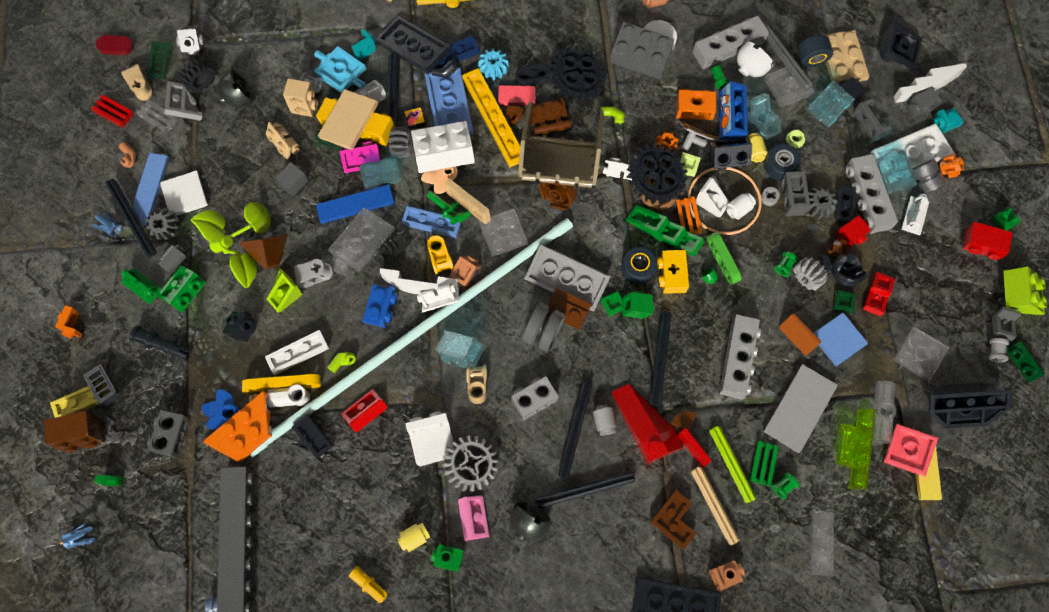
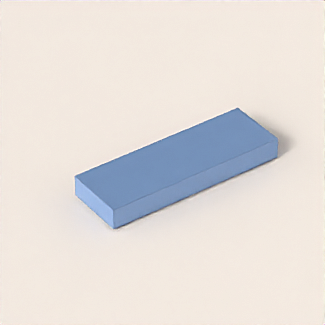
(430, 222)

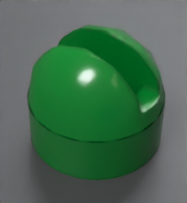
(709, 275)

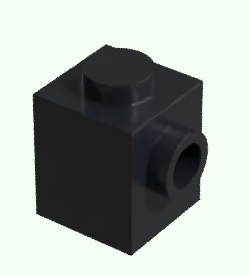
(852, 87)

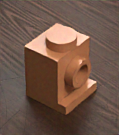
(719, 575)

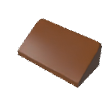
(799, 334)

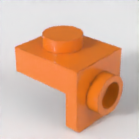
(67, 321)

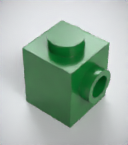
(638, 305)
(447, 558)

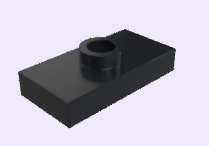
(312, 436)

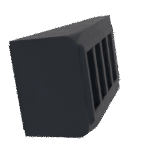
(108, 398)

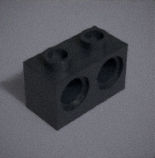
(731, 148)

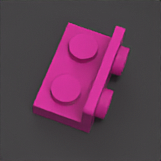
(358, 156)

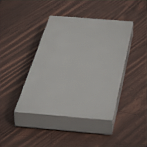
(559, 271)
(800, 408)

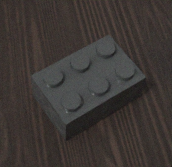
(641, 50)

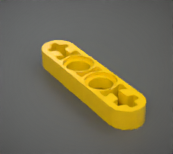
(263, 384)

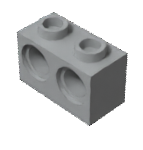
(537, 402)

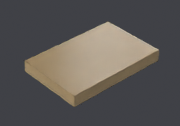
(348, 119)

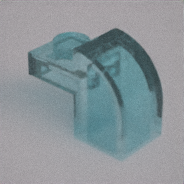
(762, 118)

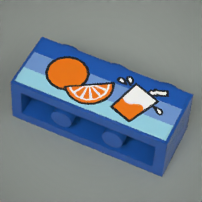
(733, 111)

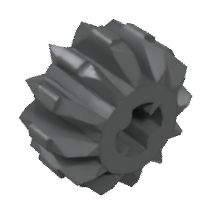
(400, 142)
(827, 202)
(156, 226)

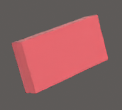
(516, 95)

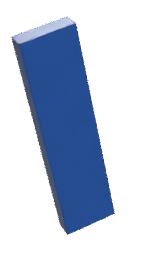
(354, 203)

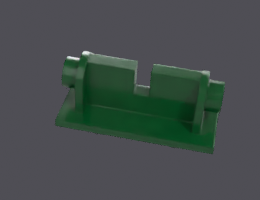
(1025, 362)

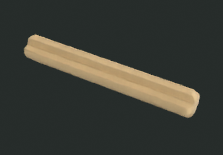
(715, 505)

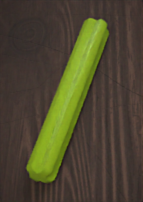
(732, 464)

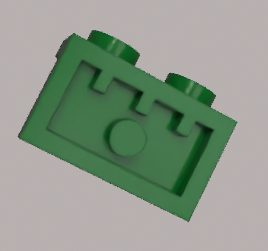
(181, 288)

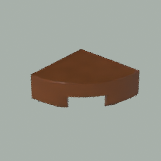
(683, 420)

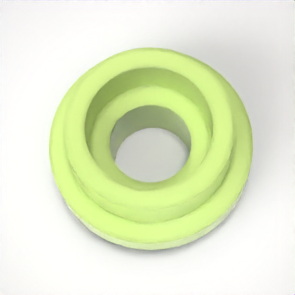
(798, 135)

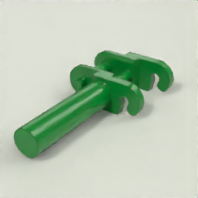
(449, 209)

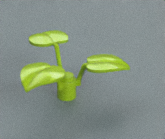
(211, 227)

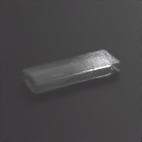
(822, 543)

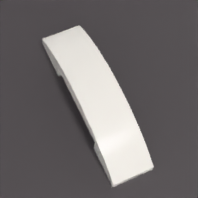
(415, 287)

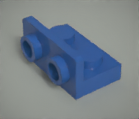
(379, 306)

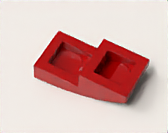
(878, 294)

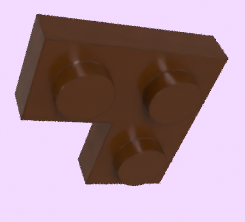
(669, 521)

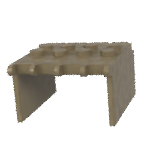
(559, 158)

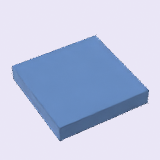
(840, 339)

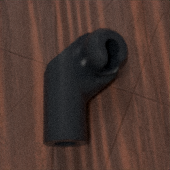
(446, 71)

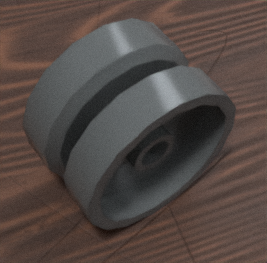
(542, 327)

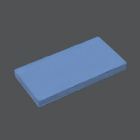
(448, 99)

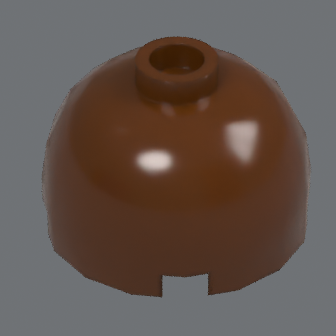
(560, 195)

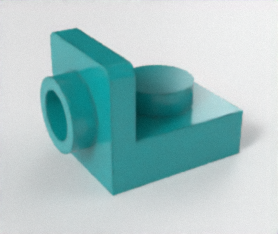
(365, 47)
(947, 120)

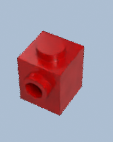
(854, 232)

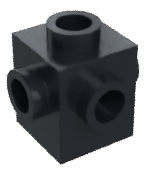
(240, 326)

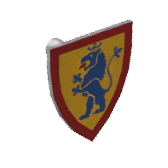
(692, 138)

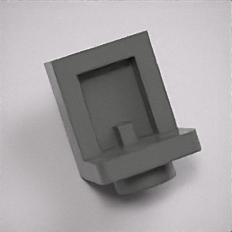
(1004, 323)

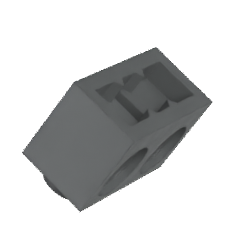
(795, 193)
(174, 434)

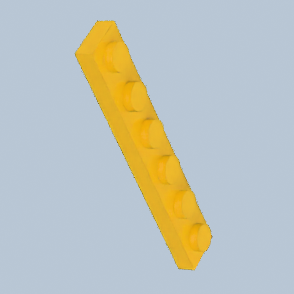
(493, 116)

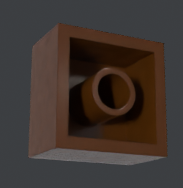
(74, 431)

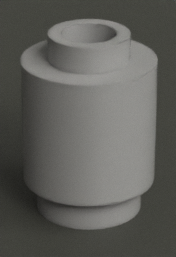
(605, 420)

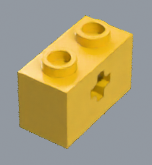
(676, 261)

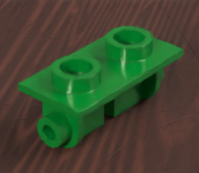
(140, 285)

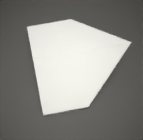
(712, 197)

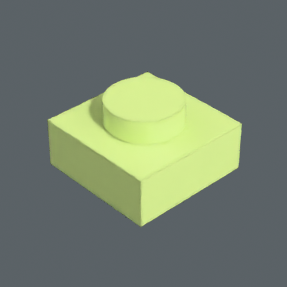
(691, 163)

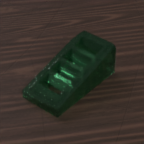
(167, 55)

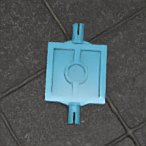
(339, 69)

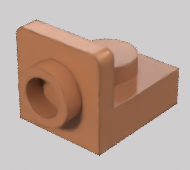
(465, 269)

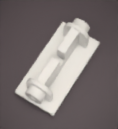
(615, 167)
(915, 214)
(446, 295)

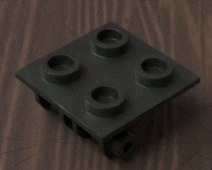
(392, 247)

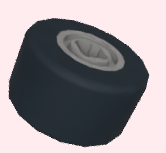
(781, 159)

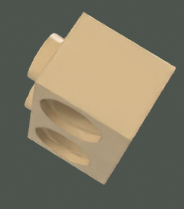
(300, 97)

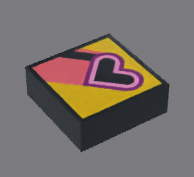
(415, 118)

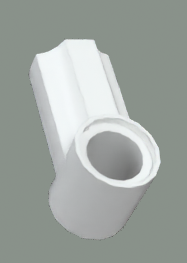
(286, 396)

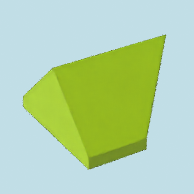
(283, 292)

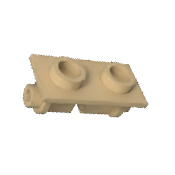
(277, 135)

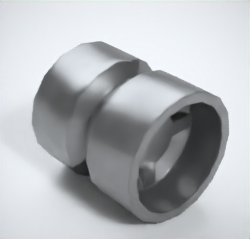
(928, 176)

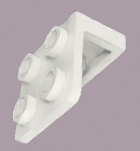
(430, 438)

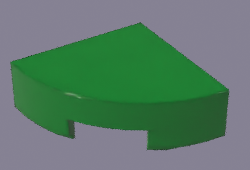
(105, 480)

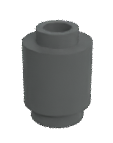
(172, 258)

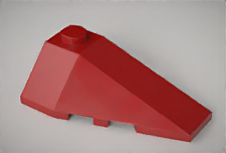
(649, 429)

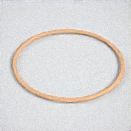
(733, 232)

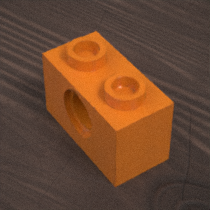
(688, 110)

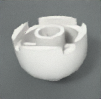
(753, 61)

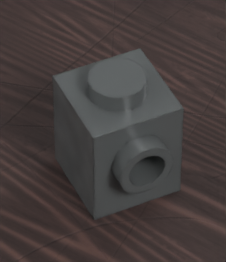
(291, 178)

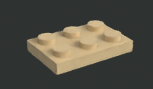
(847, 58)

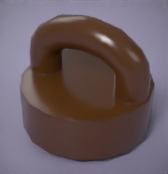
(516, 112)
(839, 246)

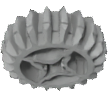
(467, 454)

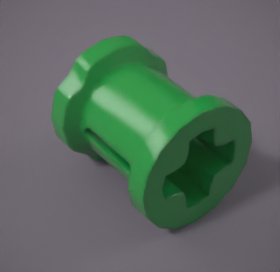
(786, 264)
(789, 482)

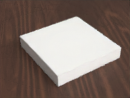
(184, 193)

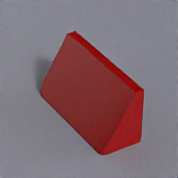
(364, 410)

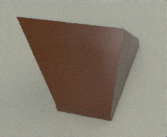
(266, 250)

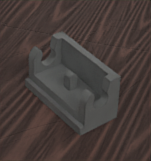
(871, 120)

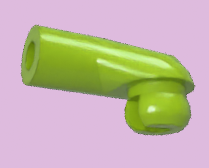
(615, 112)

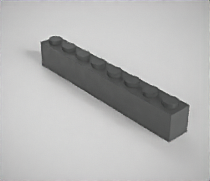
(235, 540)

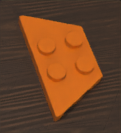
(244, 430)

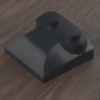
(900, 45)

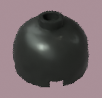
(234, 90)
(529, 522)

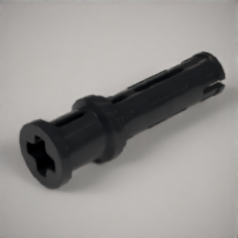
(151, 340)

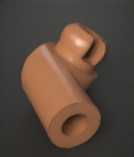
(130, 155)

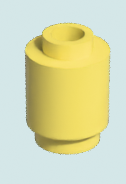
(759, 149)
(413, 537)

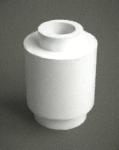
(741, 205)

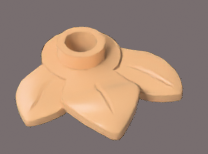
(439, 177)

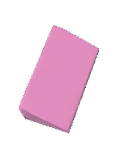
(473, 517)

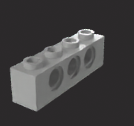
(708, 56)
(880, 201)
(729, 384)

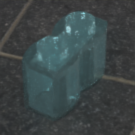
(380, 173)

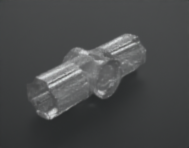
(883, 424)

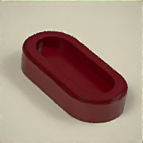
(114, 45)

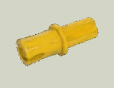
(368, 584)

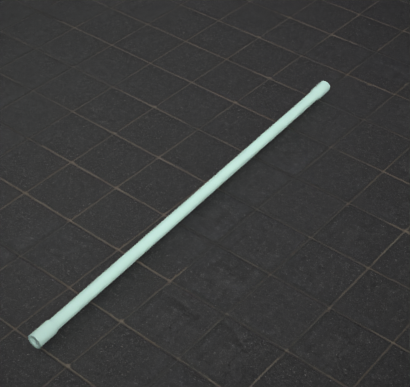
(339, 387)

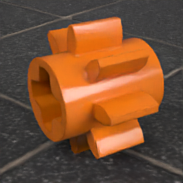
(667, 140)
(952, 165)

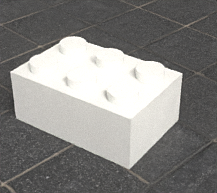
(442, 146)

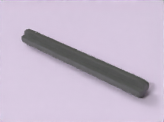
(788, 59)

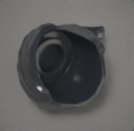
(845, 269)

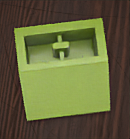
(1025, 291)

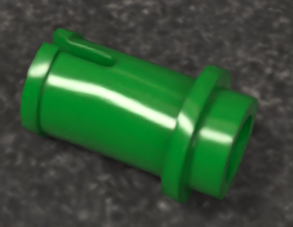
(719, 77)

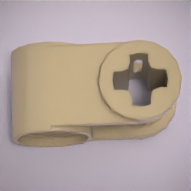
(138, 82)
(477, 380)

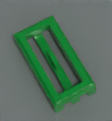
(767, 446)

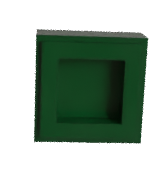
(844, 301)

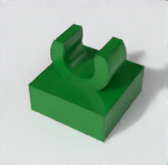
(1006, 219)

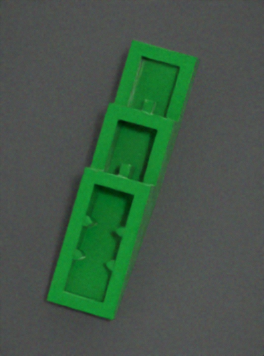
(664, 230)

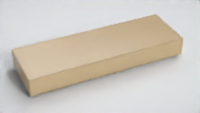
(467, 201)

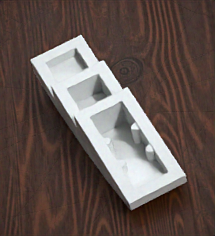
(935, 78)

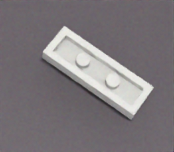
(296, 352)

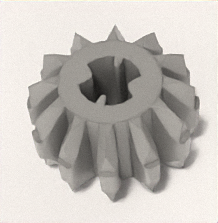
(810, 273)

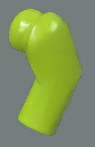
(341, 359)

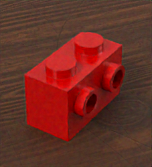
(987, 241)

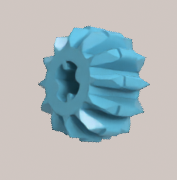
(493, 64)

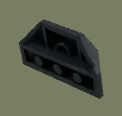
(968, 404)

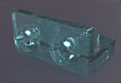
(830, 104)

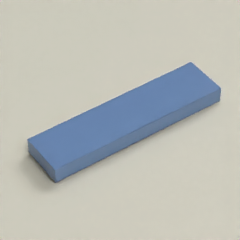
(149, 186)

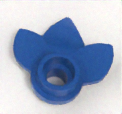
(219, 409)

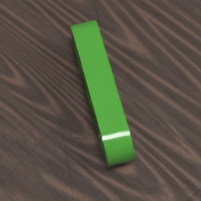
(723, 258)

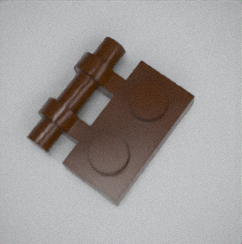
(549, 112)

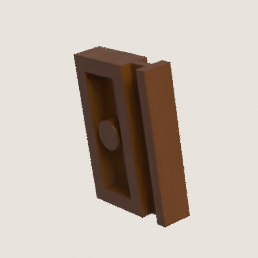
(574, 307)

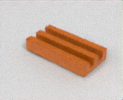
(686, 202)

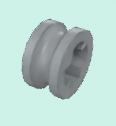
(768, 191)

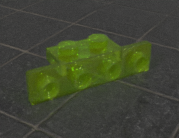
(856, 447)

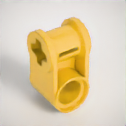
(439, 258)

